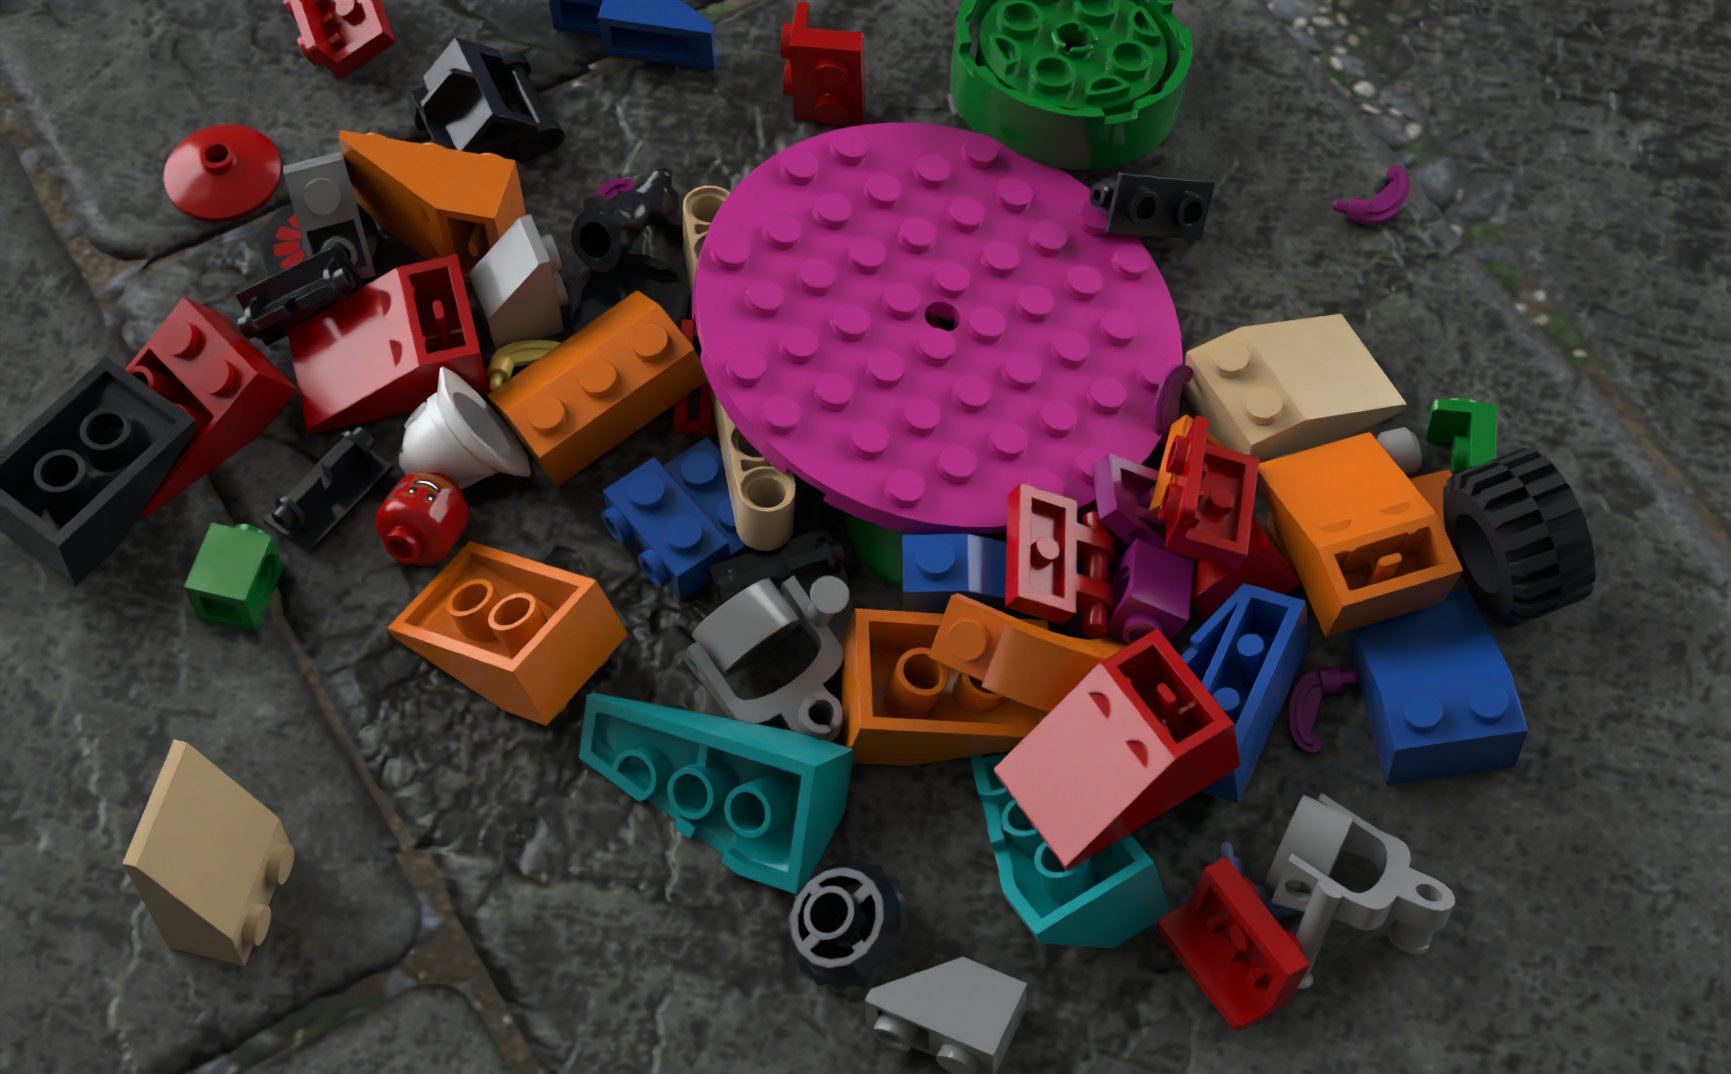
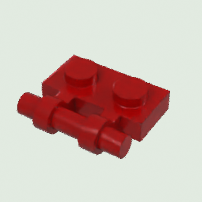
(1044, 556)

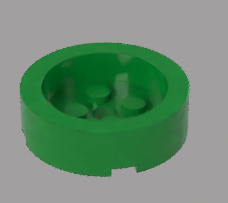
(1079, 106)

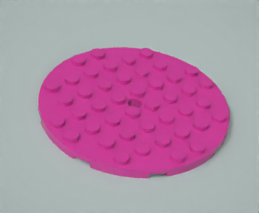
(824, 347)

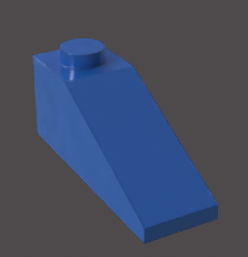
(961, 564)

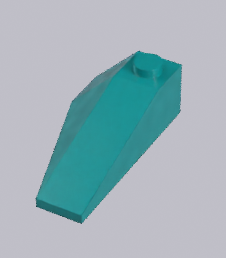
(739, 786)
(1089, 905)

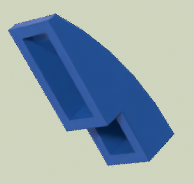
(642, 29)

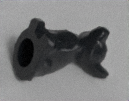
(610, 227)

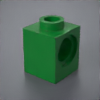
(234, 576)

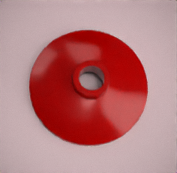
(223, 189)

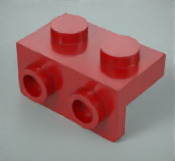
(341, 32)
(823, 71)
(1210, 499)
(1235, 947)

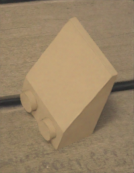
(1288, 386)
(207, 859)

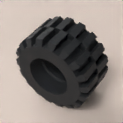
(1519, 537)

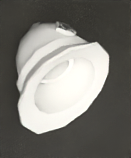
(460, 437)

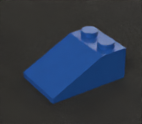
(1438, 693)

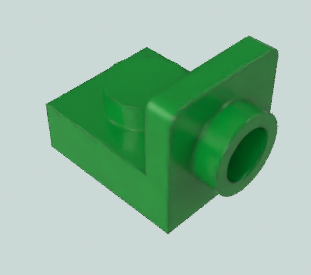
(1466, 426)

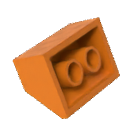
(599, 386)

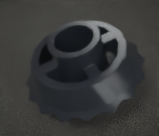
(848, 924)

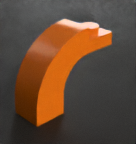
(1015, 655)

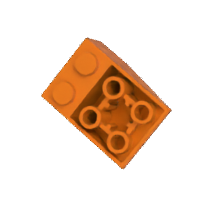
(434, 195)
(1358, 533)

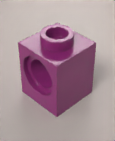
(1149, 593)

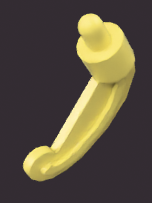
(514, 355)

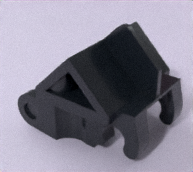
(465, 107)

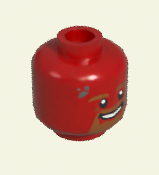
(422, 518)

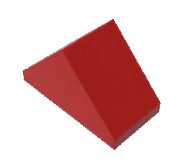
(1262, 568)

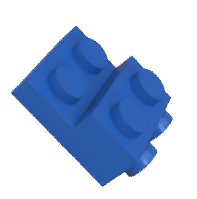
(676, 518)

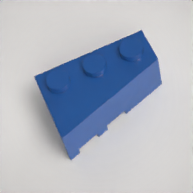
(1248, 664)

